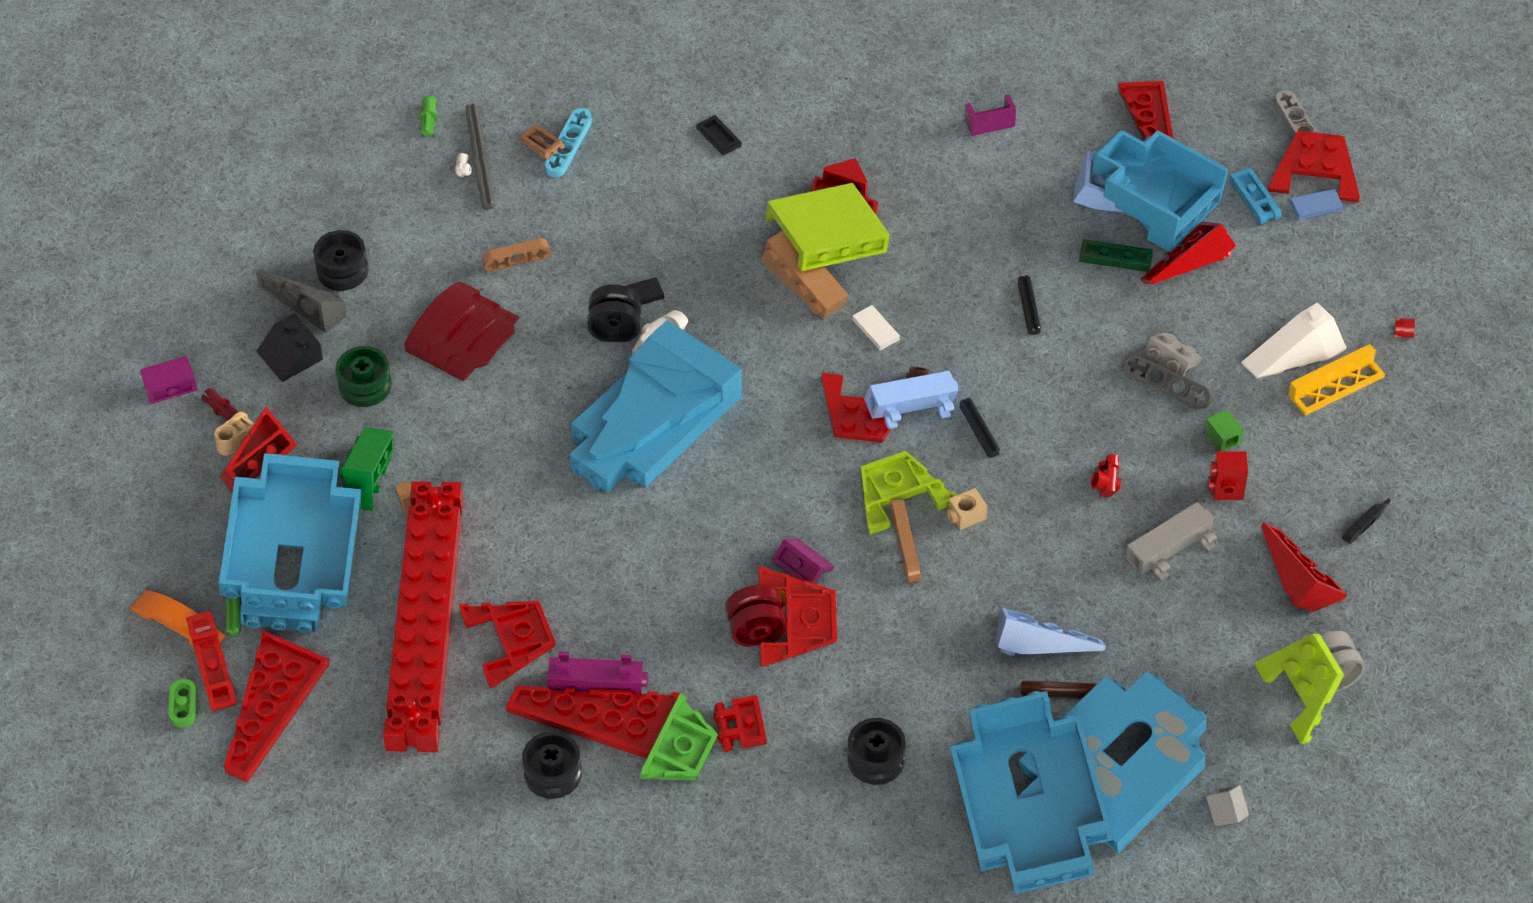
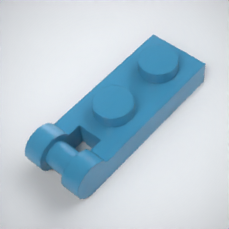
(1255, 196)

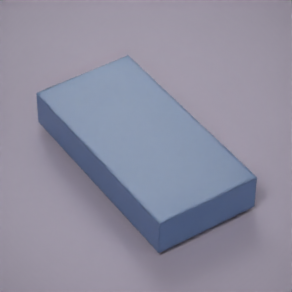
(1316, 204)

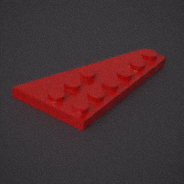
(273, 695)
(601, 715)

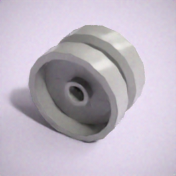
(1346, 657)

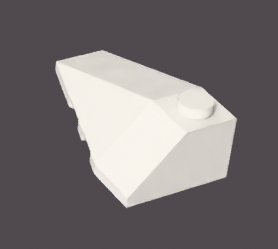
(1302, 341)

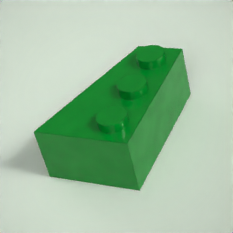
(367, 463)

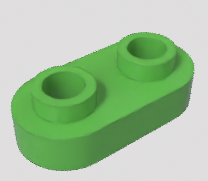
(182, 704)

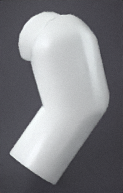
(462, 167)

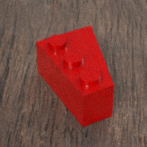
(263, 437)

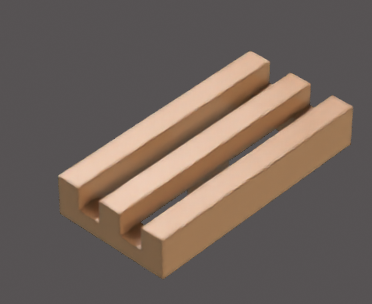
(556, 143)

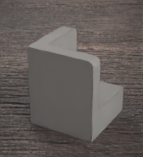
(1227, 805)

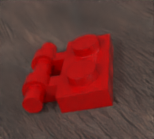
(748, 721)

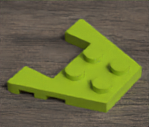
(895, 479)
(1313, 675)

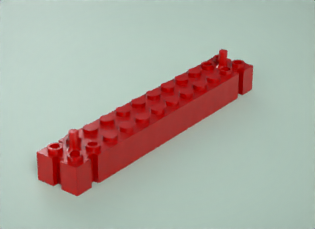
(423, 617)

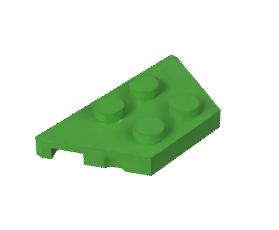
(680, 745)

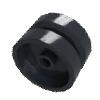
(340, 260)
(614, 313)
(876, 751)
(552, 765)

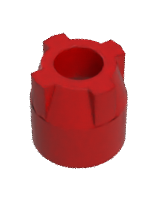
(1404, 327)

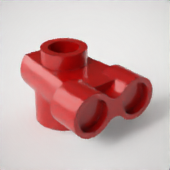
(1106, 478)

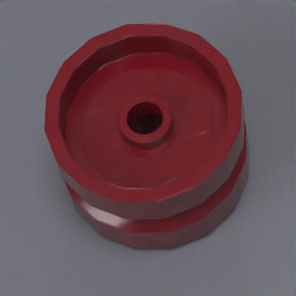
(755, 615)

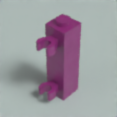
(596, 674)

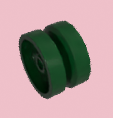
(363, 376)

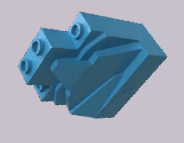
(1160, 184)

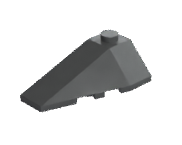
(308, 301)

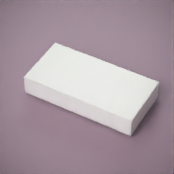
(876, 327)

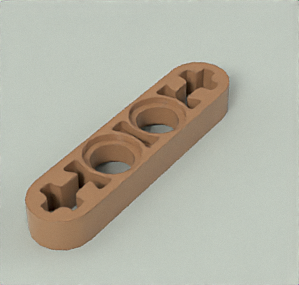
(905, 541)

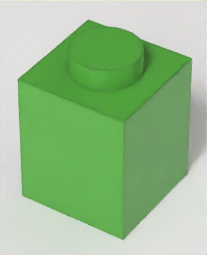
(1223, 430)

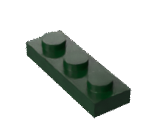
(1116, 255)

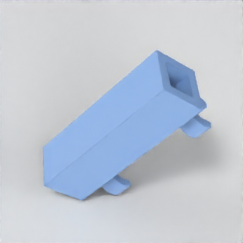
(911, 395)

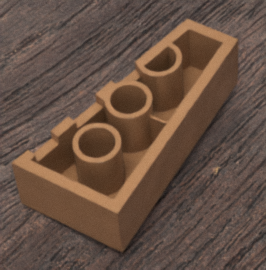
(813, 286)

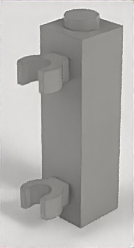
(1170, 538)

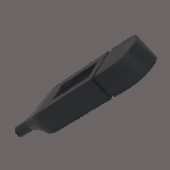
(1364, 522)

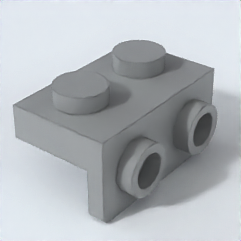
(1171, 354)

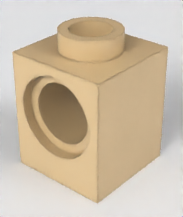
(973, 504)

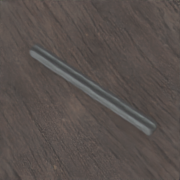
(480, 157)

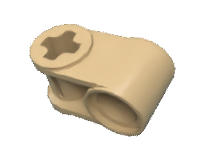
(232, 433)

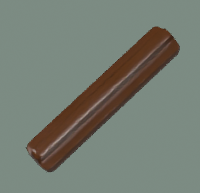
(1057, 689)

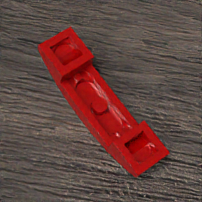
(211, 661)

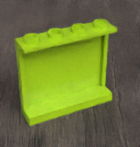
(829, 226)

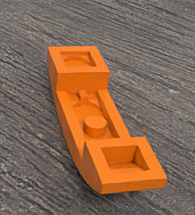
(167, 612)

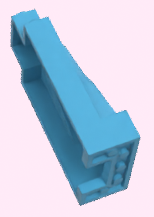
(654, 410)

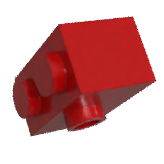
(1228, 475)

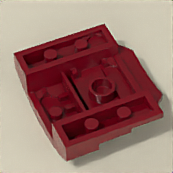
(460, 331)

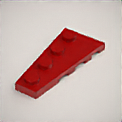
(1147, 106)

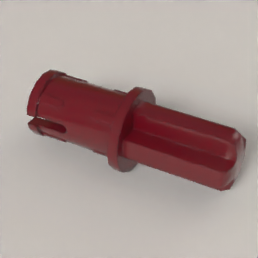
(220, 405)

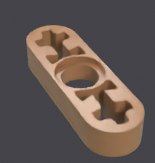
(537, 249)

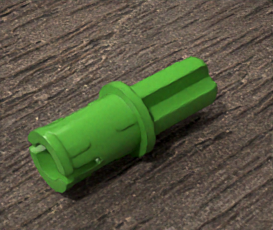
(428, 115)

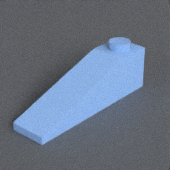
(1090, 188)
(1023, 635)

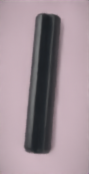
(1029, 305)
(979, 427)

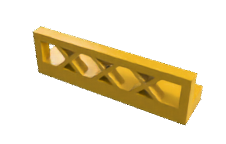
(1331, 373)

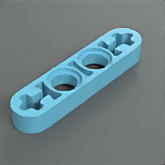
(570, 143)

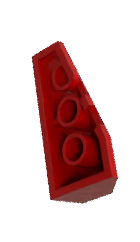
(1203, 246)
(1297, 573)

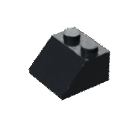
(290, 348)

